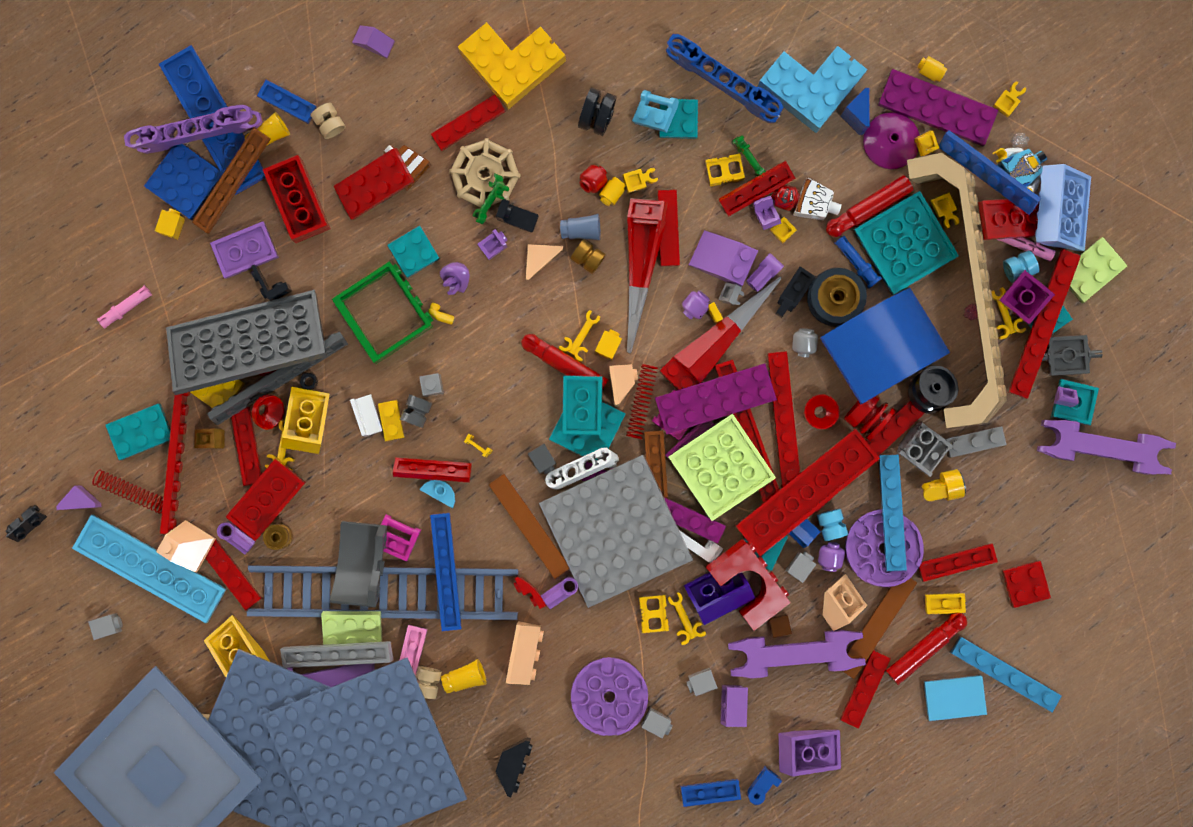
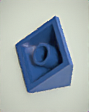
(857, 113)

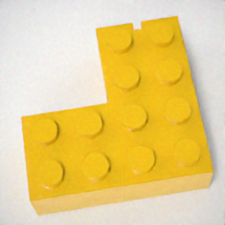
(511, 72)

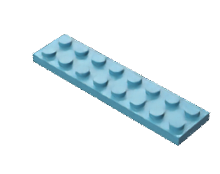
(149, 569)

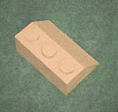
(524, 653)

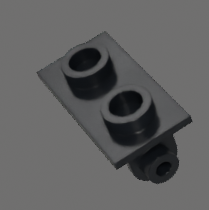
(19, 529)

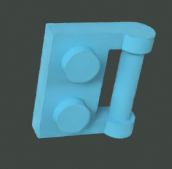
(654, 117)

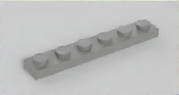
(337, 654)

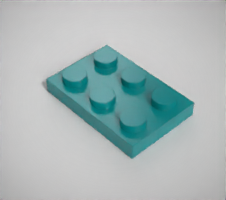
(582, 405)
(139, 431)

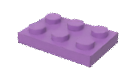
(243, 249)

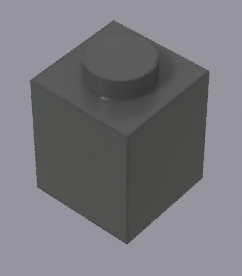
(542, 459)

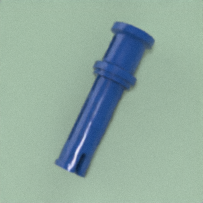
(863, 269)

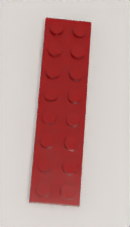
(807, 492)

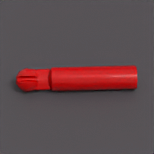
(870, 206)
(557, 359)
(926, 648)

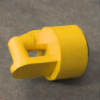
(949, 486)

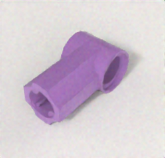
(767, 268)
(237, 538)
(558, 593)

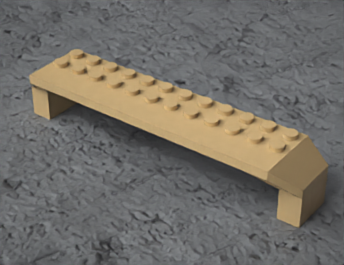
(994, 393)

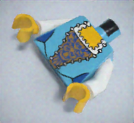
(1022, 165)

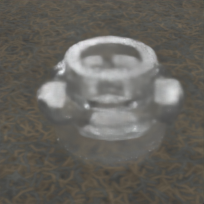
(1019, 140)

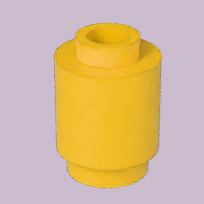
(932, 69)
(612, 191)

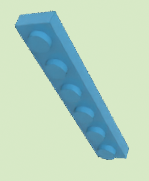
(892, 513)
(1006, 674)

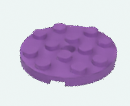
(867, 560)
(614, 716)

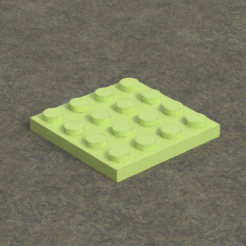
(722, 467)

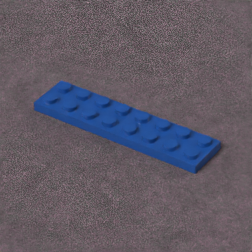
(200, 98)

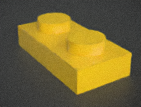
(391, 420)
(945, 603)

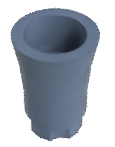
(581, 228)

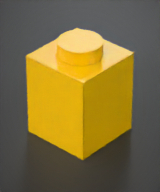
(170, 223)
(608, 344)

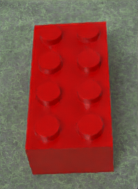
(296, 199)

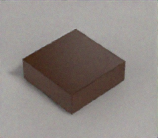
(780, 626)

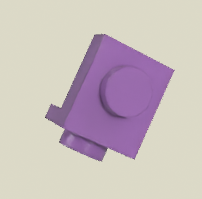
(766, 213)
(493, 244)

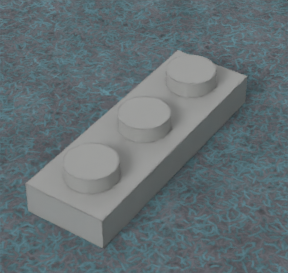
(976, 441)

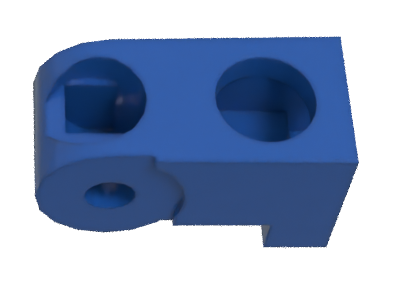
(761, 785)

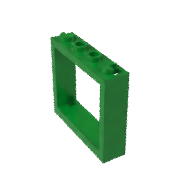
(340, 299)

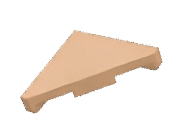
(539, 256)

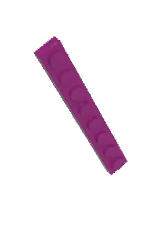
(684, 516)

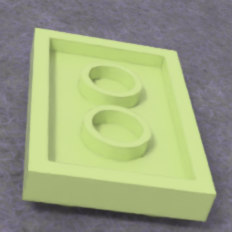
(1095, 269)
(351, 627)

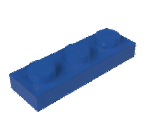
(286, 101)
(710, 792)

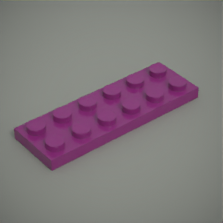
(938, 107)
(715, 398)

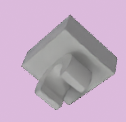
(730, 294)

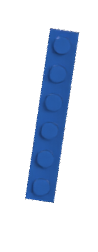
(989, 172)
(446, 572)

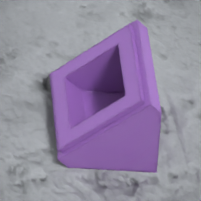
(1066, 397)

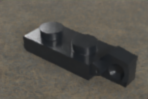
(794, 291)

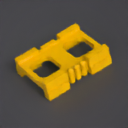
(726, 176)
(468, 440)
(647, 614)

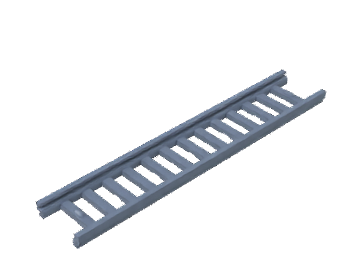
(421, 613)

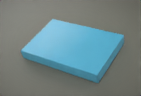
(955, 698)

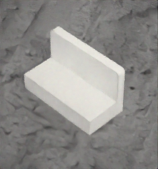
(366, 415)

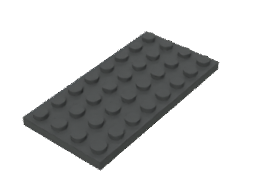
(245, 342)

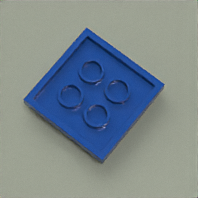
(184, 180)

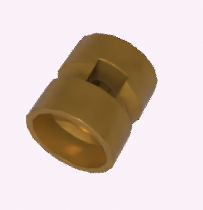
(586, 255)
(278, 536)

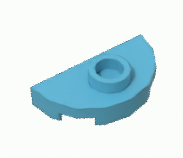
(441, 491)

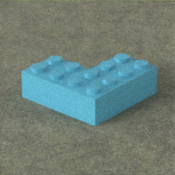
(812, 96)

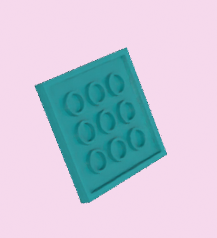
(906, 243)

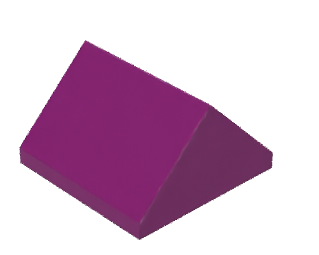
(1026, 297)

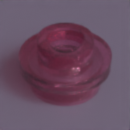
(971, 312)

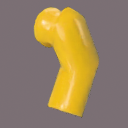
(440, 316)

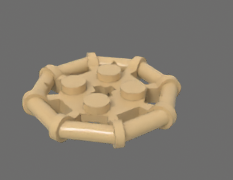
(479, 163)

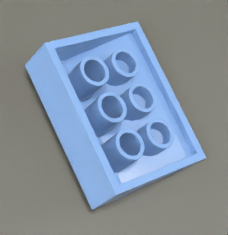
(1063, 207)

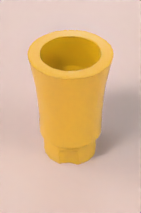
(274, 128)
(464, 677)

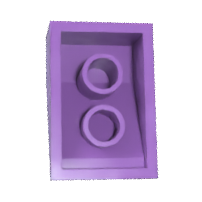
(723, 258)
(809, 751)

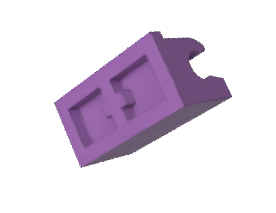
(734, 706)

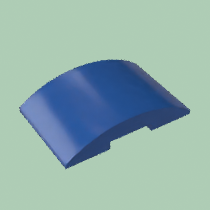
(884, 345)

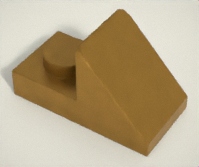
(209, 439)

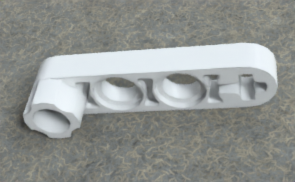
(601, 454)
(708, 552)

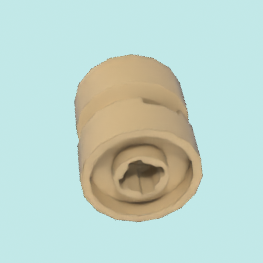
(329, 123)
(427, 680)

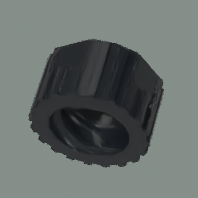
(304, 377)

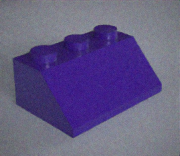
(715, 600)

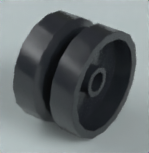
(597, 111)
(933, 389)

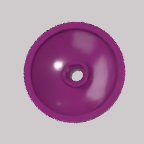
(880, 146)

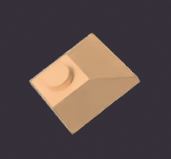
(622, 381)
(186, 546)
(842, 603)

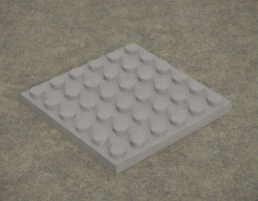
(616, 531)

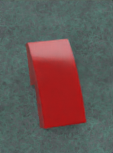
(525, 587)

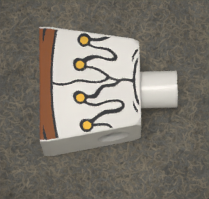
(816, 201)

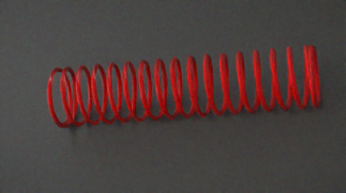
(642, 401)
(107, 479)

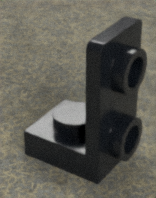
(516, 216)
(279, 289)

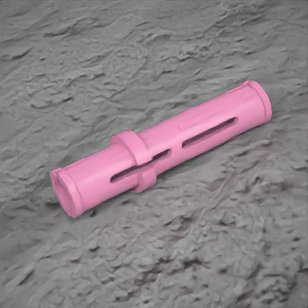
(1034, 247)
(122, 308)

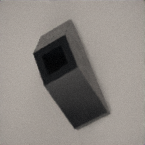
(512, 765)

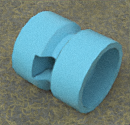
(1015, 266)
(832, 524)

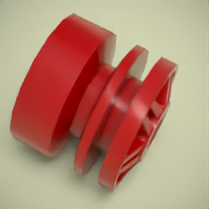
(870, 416)

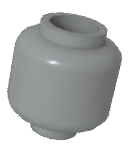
(805, 342)

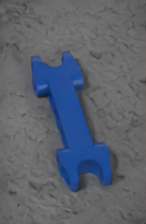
(694, 59)

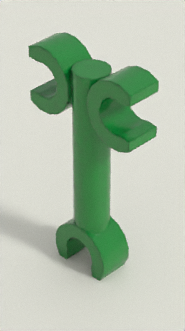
(743, 147)
(497, 191)

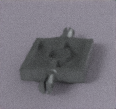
(1069, 355)

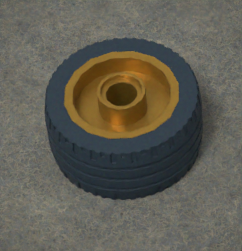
(838, 282)

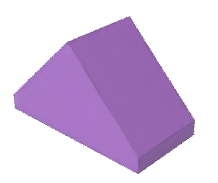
(373, 40)
(78, 498)

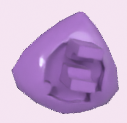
(455, 276)

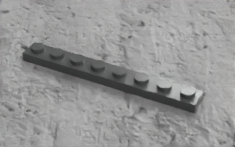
(270, 383)

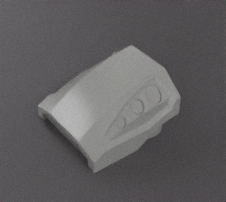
(928, 448)

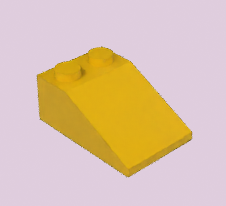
(305, 420)
(228, 639)

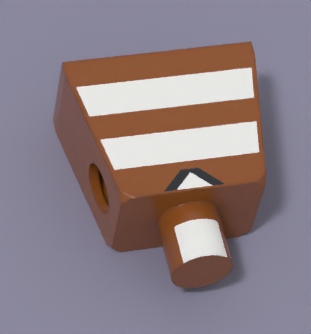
(415, 163)

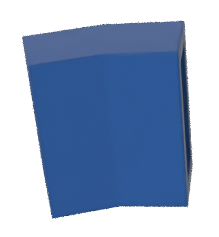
(804, 533)

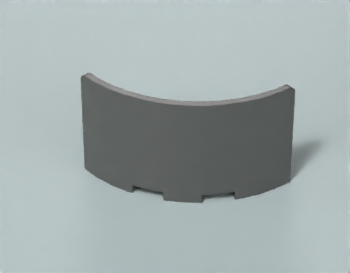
(359, 564)

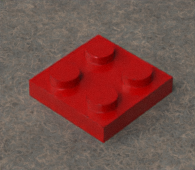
(1026, 584)

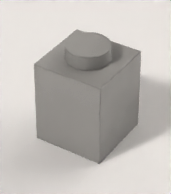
(431, 385)
(801, 566)
(105, 626)
(701, 682)
(657, 723)

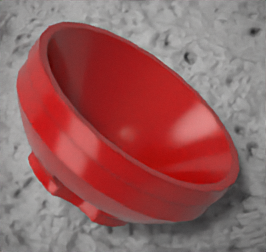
(830, 406)
(273, 412)

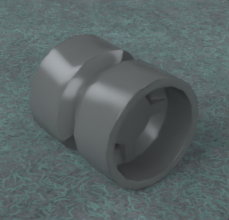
(416, 411)

